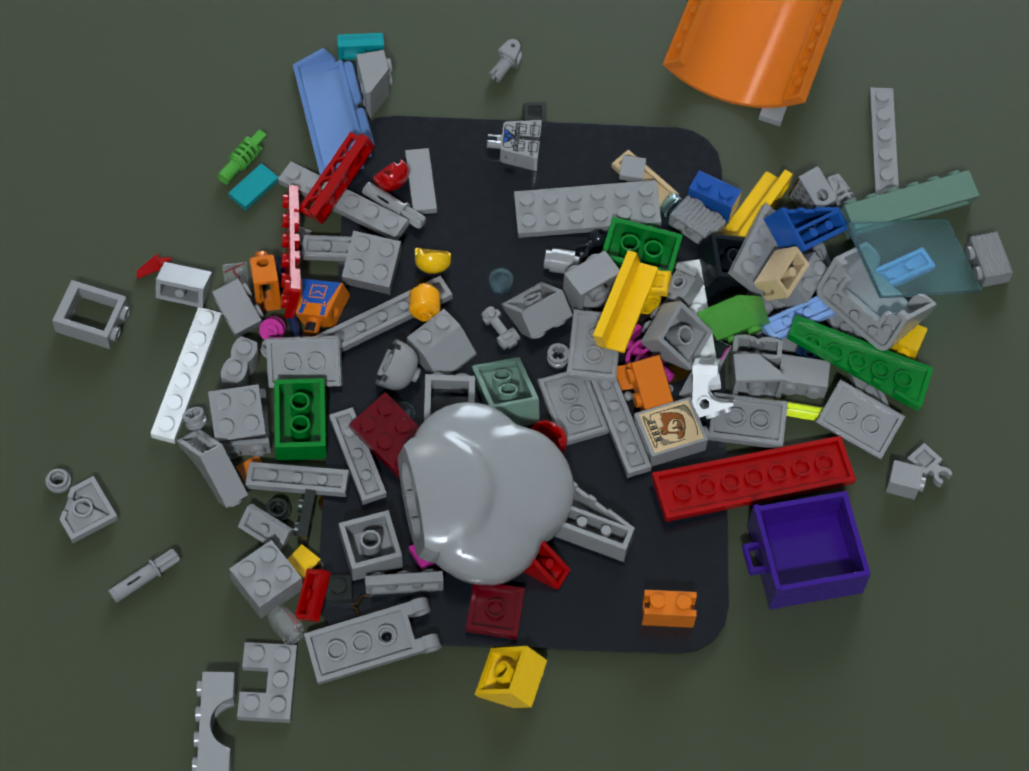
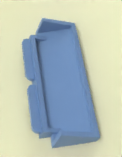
(330, 104)

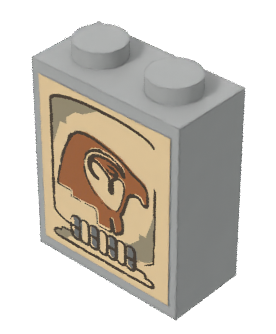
(671, 431)

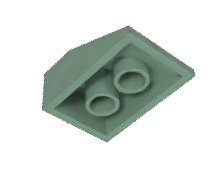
(508, 389)

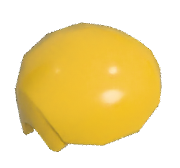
(432, 260)

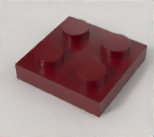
(495, 610)

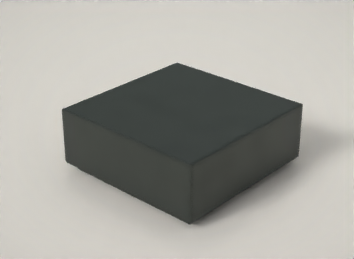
(534, 111)

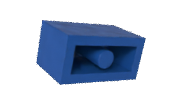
(715, 194)

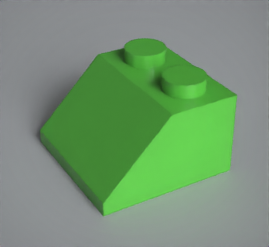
(735, 317)

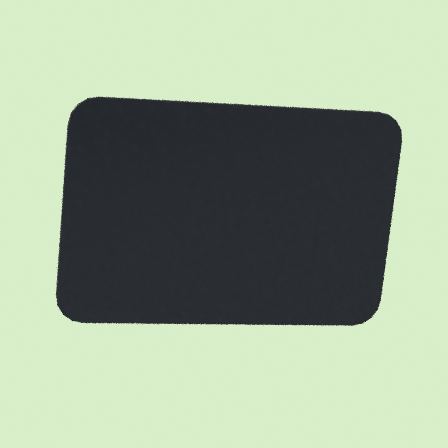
(478, 225)

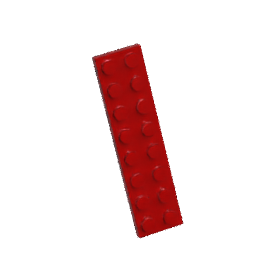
(753, 478)

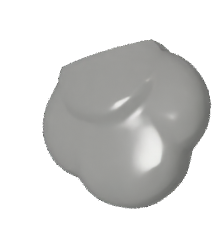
(482, 492)

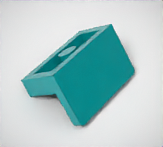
(352, 44)

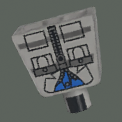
(518, 143)

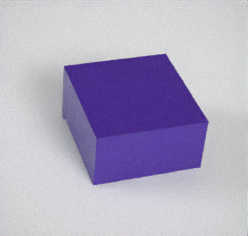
(806, 550)

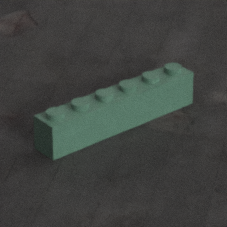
(914, 200)

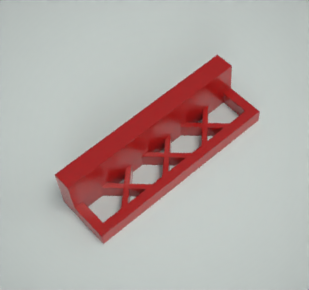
(339, 180)

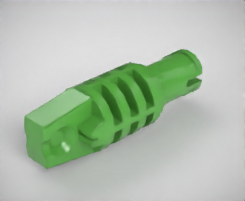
(242, 156)

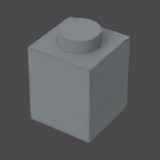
(905, 480)

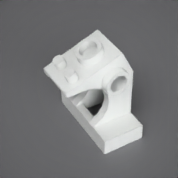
(703, 371)

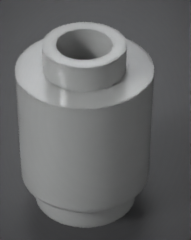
(560, 260)

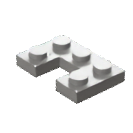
(280, 664)

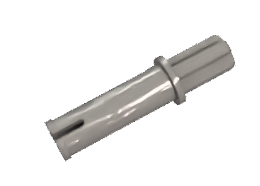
(394, 205)
(144, 575)

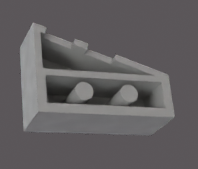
(596, 527)

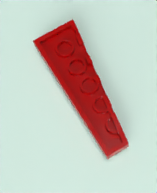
(290, 259)

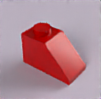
(548, 567)

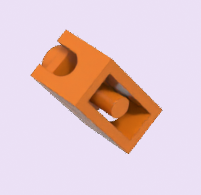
(649, 383)
(669, 608)

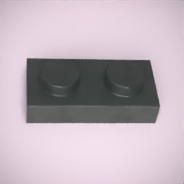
(306, 507)

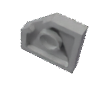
(86, 510)

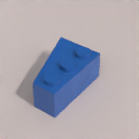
(805, 226)

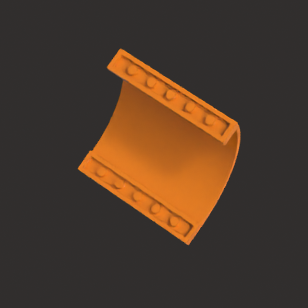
(752, 49)

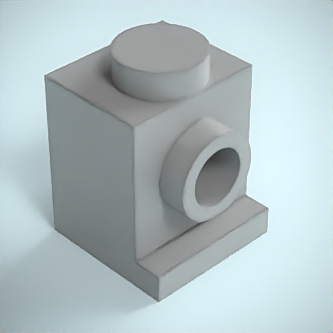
(684, 285)

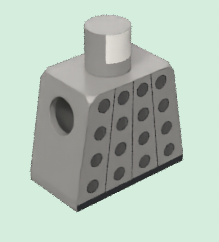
(812, 190)

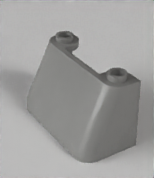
(853, 298)

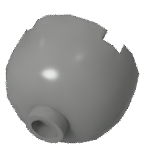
(398, 367)

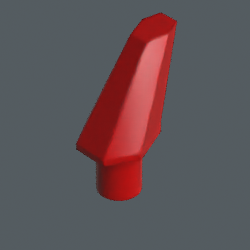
(152, 266)

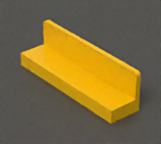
(767, 190)
(624, 304)

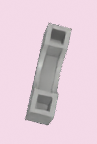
(217, 695)

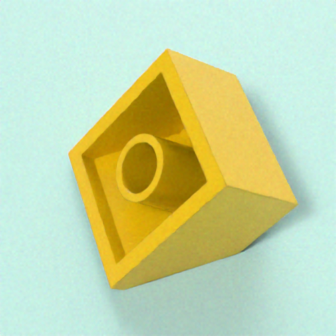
(511, 676)

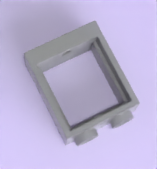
(69, 305)
(440, 381)

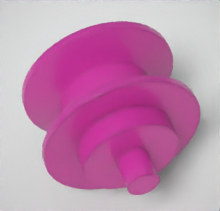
(272, 327)

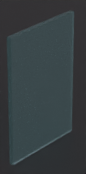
(913, 258)

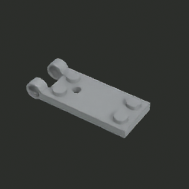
(358, 642)

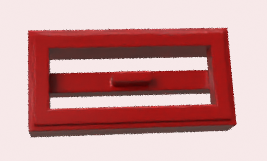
(312, 595)

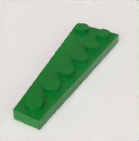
(884, 370)

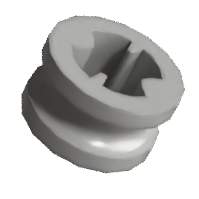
(558, 363)
(194, 418)

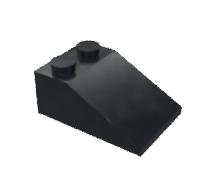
(716, 257)

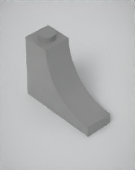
(214, 466)

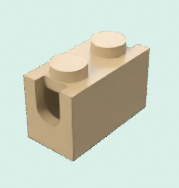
(781, 274)

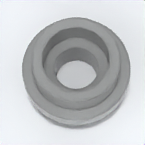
(57, 474)

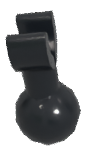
(595, 240)

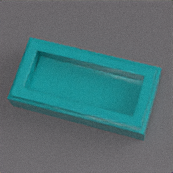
(253, 187)

